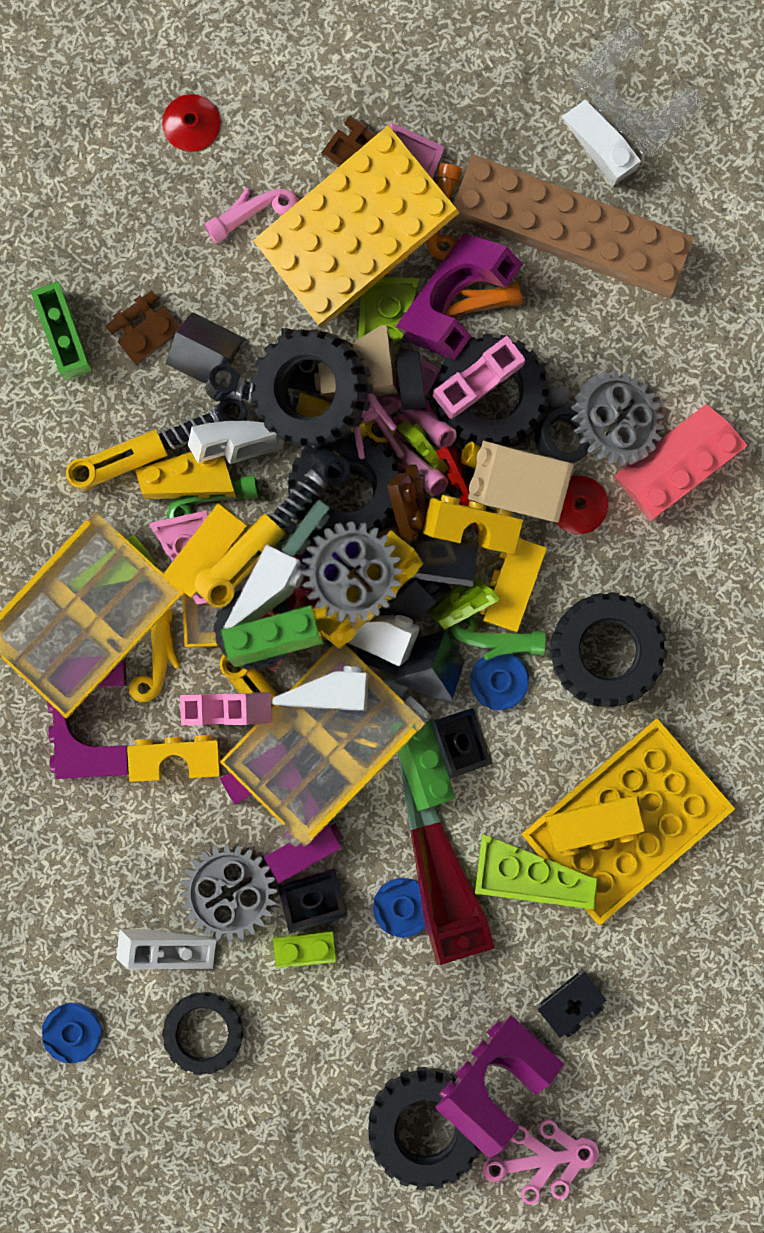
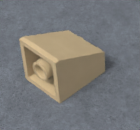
(378, 355)
(520, 481)

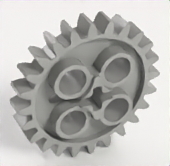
(598, 398)
(333, 592)
(243, 915)

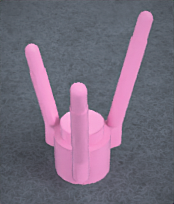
(376, 412)

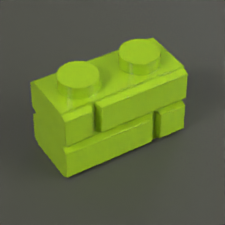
(304, 948)

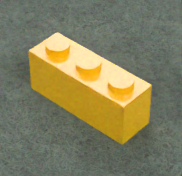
(206, 547)
(514, 585)
(595, 825)

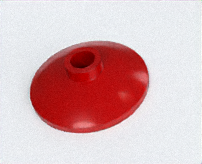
(191, 136)
(595, 510)

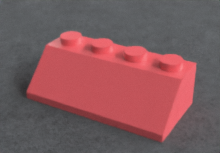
(680, 461)

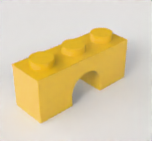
(448, 520)
(146, 758)

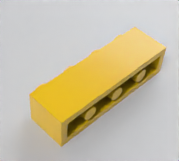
(344, 631)

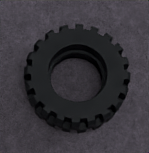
(273, 382)
(526, 415)
(375, 468)
(644, 631)
(387, 1147)

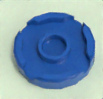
(492, 688)
(402, 897)
(79, 1025)

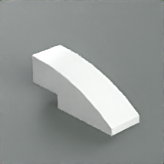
(233, 439)

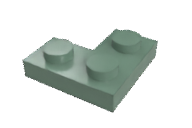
(298, 540)

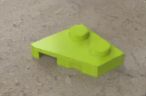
(417, 439)
(462, 603)

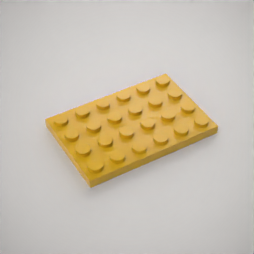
(355, 226)
(675, 807)

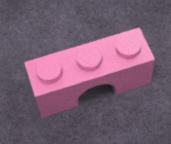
(480, 378)
(226, 708)

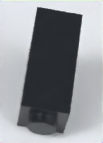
(417, 599)

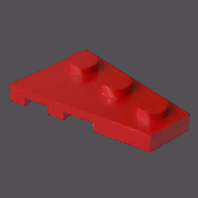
(458, 474)

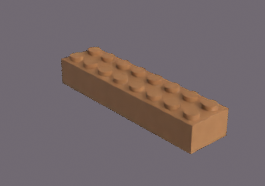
(572, 226)

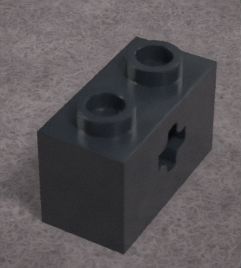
(576, 988)

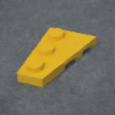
(185, 477)

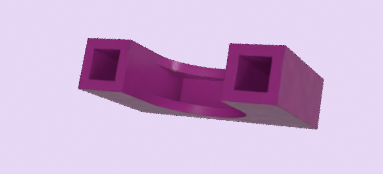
(467, 262)
(79, 760)
(288, 858)
(467, 1101)

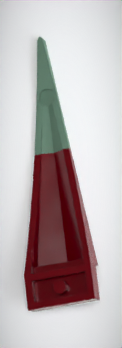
(448, 902)

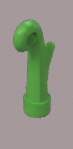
(244, 488)
(500, 642)

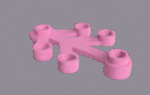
(545, 1160)

